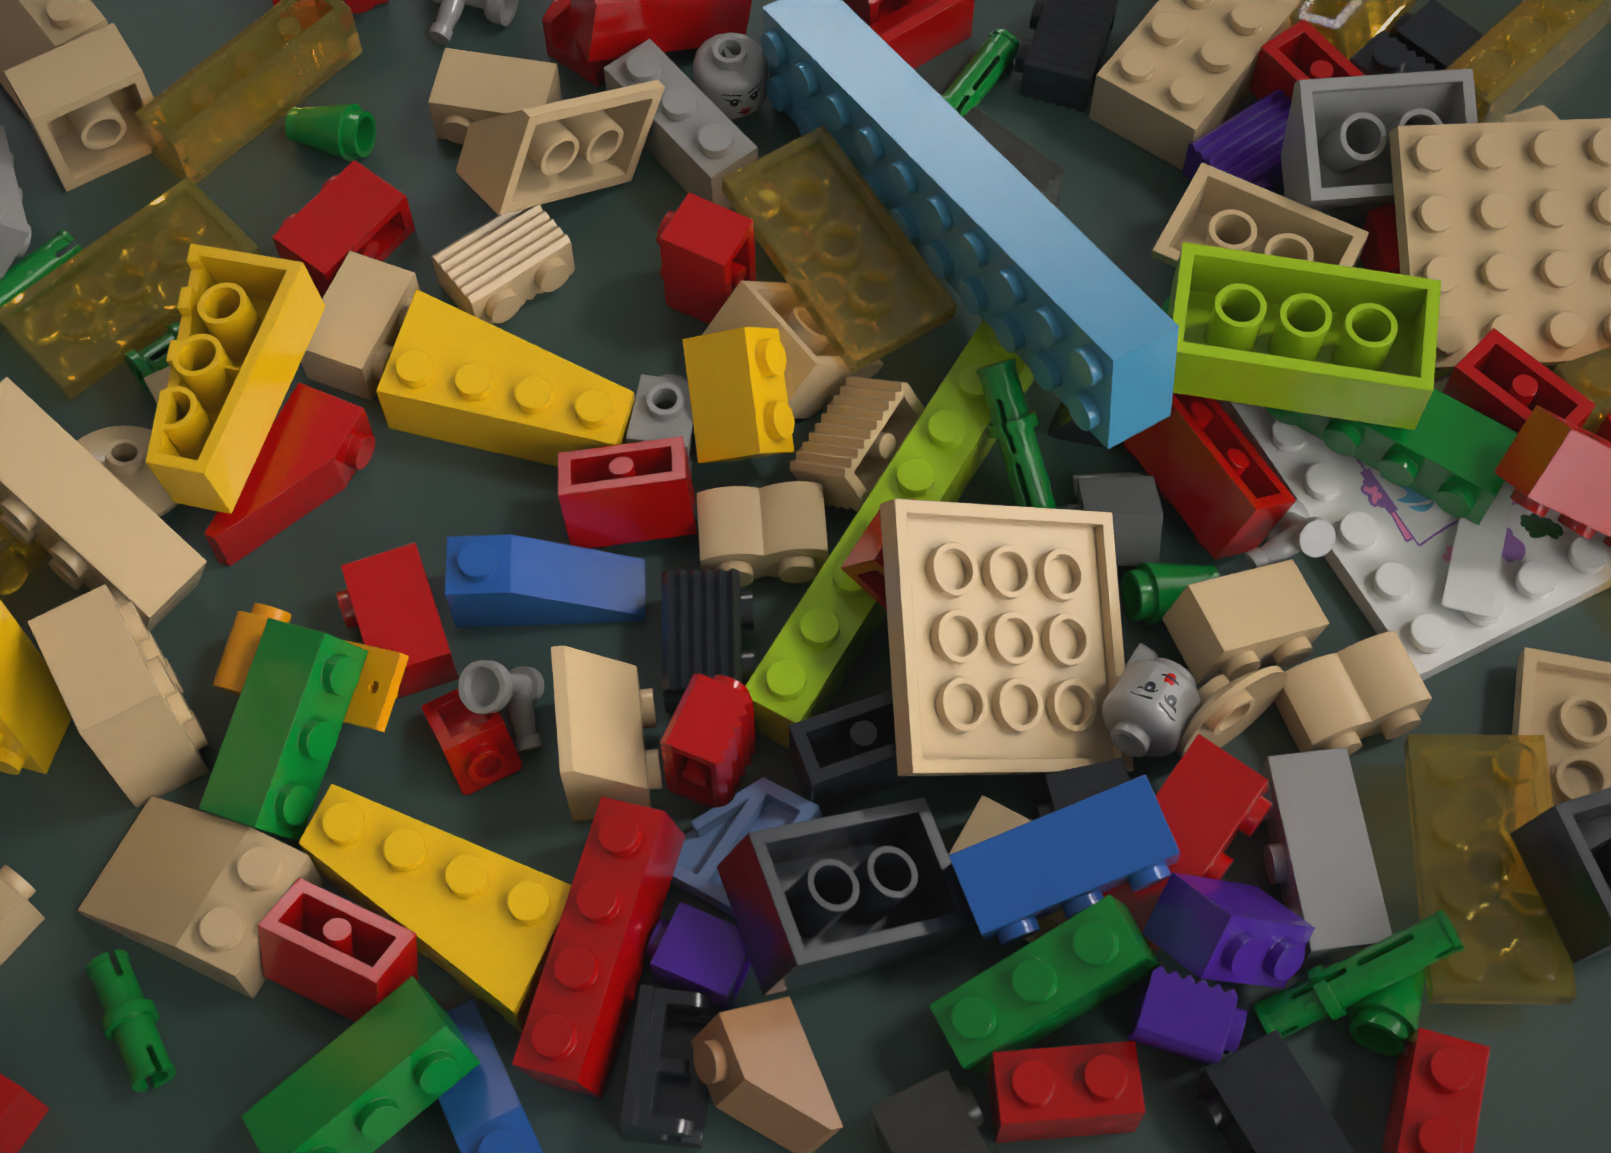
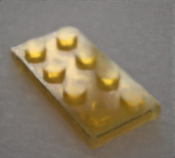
(839, 249)
(118, 288)
(1462, 808)

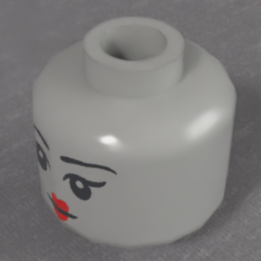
(732, 73)
(1150, 707)

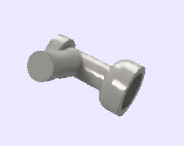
(496, 11)
(1291, 535)
(489, 687)

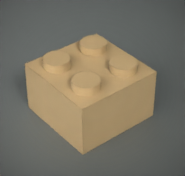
(85, 105)

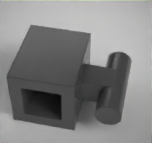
(1134, 510)

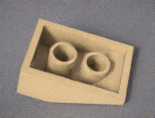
(197, 890)

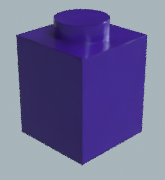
(699, 956)

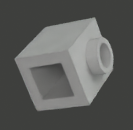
(663, 412)

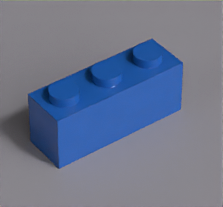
(1066, 860)

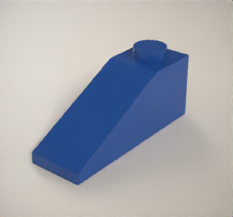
(540, 583)
(484, 1104)

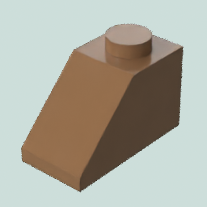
(766, 1074)

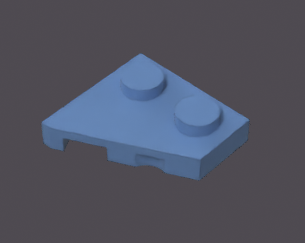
(722, 828)

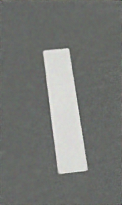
(1477, 558)

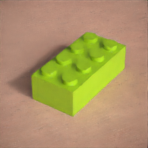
(1304, 335)

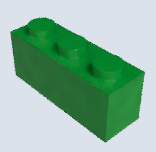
(284, 729)
(1045, 984)
(366, 1080)

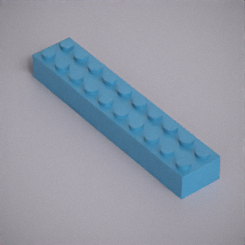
(977, 220)

